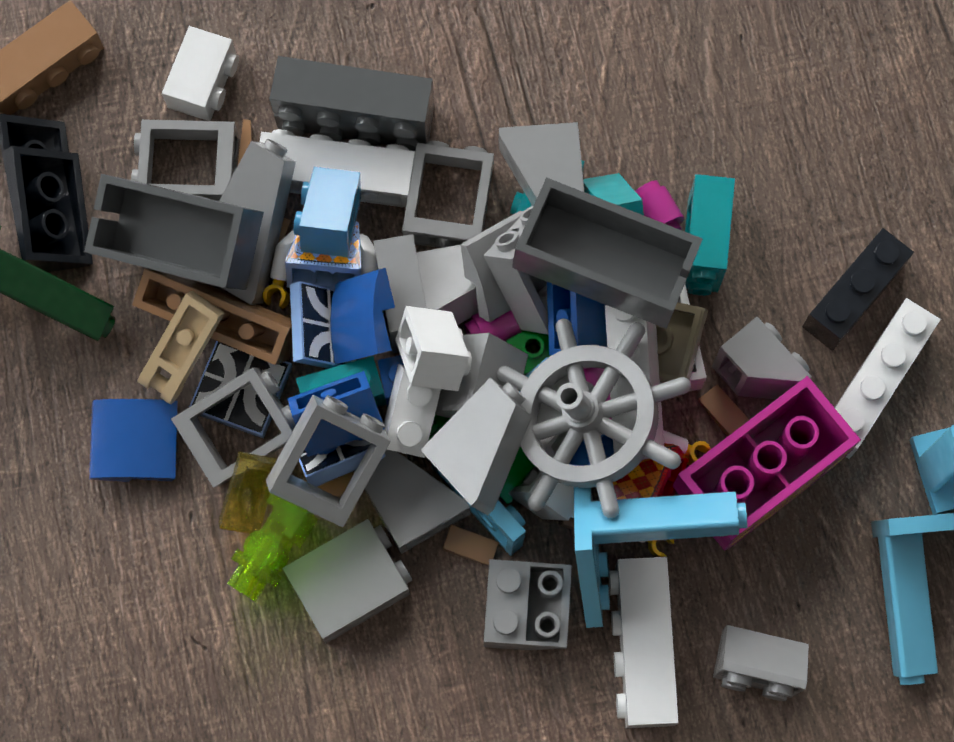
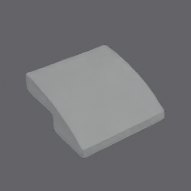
(489, 296)

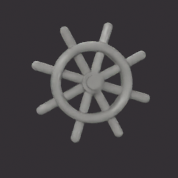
(588, 415)

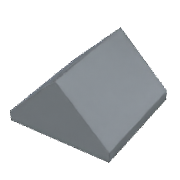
(488, 356)

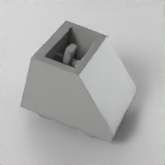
(758, 363)
(527, 605)
(761, 662)

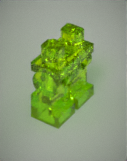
(268, 548)

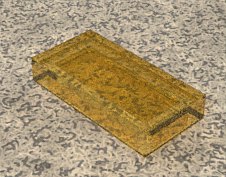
(247, 494)

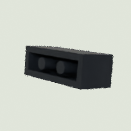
(857, 289)

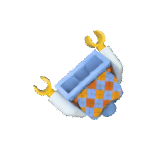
(317, 269)

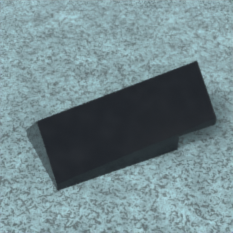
(45, 193)

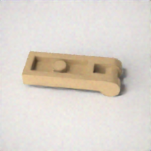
(180, 346)

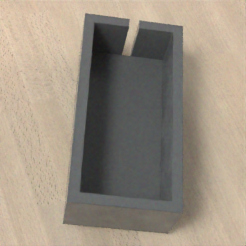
(352, 103)
(175, 232)
(606, 252)

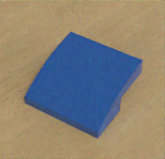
(358, 317)
(133, 440)

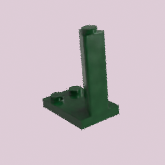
(54, 297)

